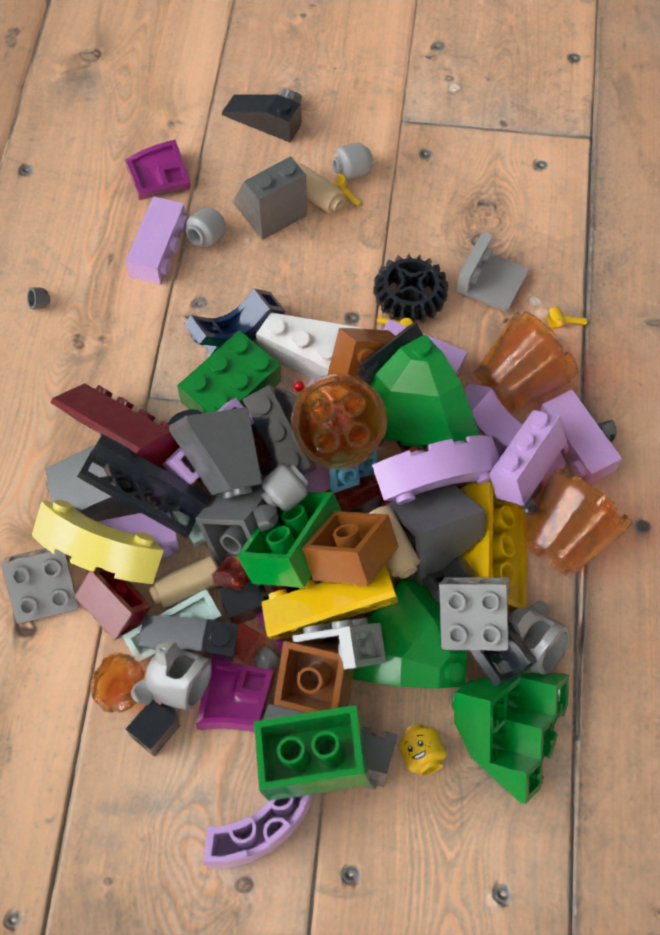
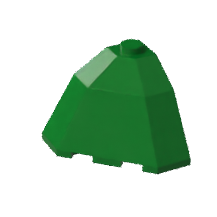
(423, 397)
(413, 643)
(512, 727)

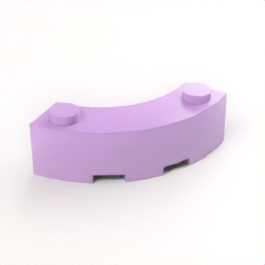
(496, 421)
(442, 465)
(255, 835)

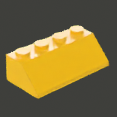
(503, 547)
(324, 603)

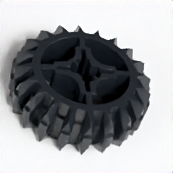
(411, 278)

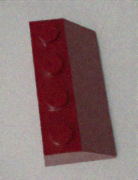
(119, 422)

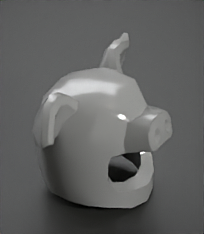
(542, 635)
(174, 678)

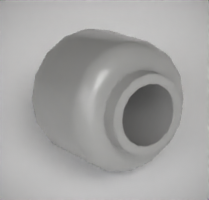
(352, 161)
(205, 227)
(284, 487)

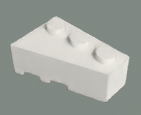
(299, 342)

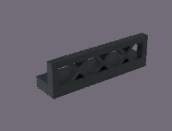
(146, 480)
(512, 661)

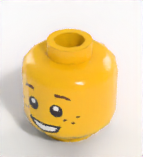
(422, 749)

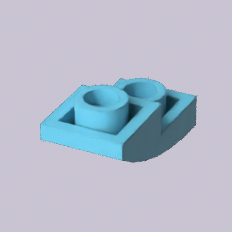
(346, 478)

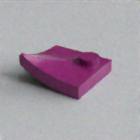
(158, 170)
(234, 696)

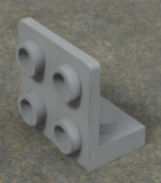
(490, 277)
(39, 584)
(474, 613)
(359, 642)

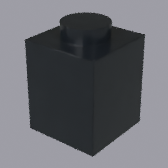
(243, 604)
(153, 726)

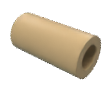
(322, 192)
(404, 559)
(183, 582)

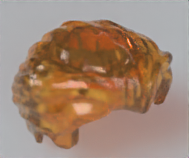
(114, 681)

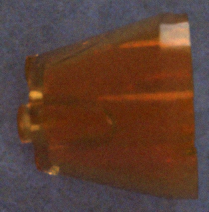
(525, 363)
(342, 435)
(573, 523)

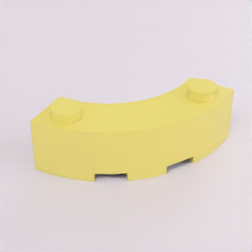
(96, 545)

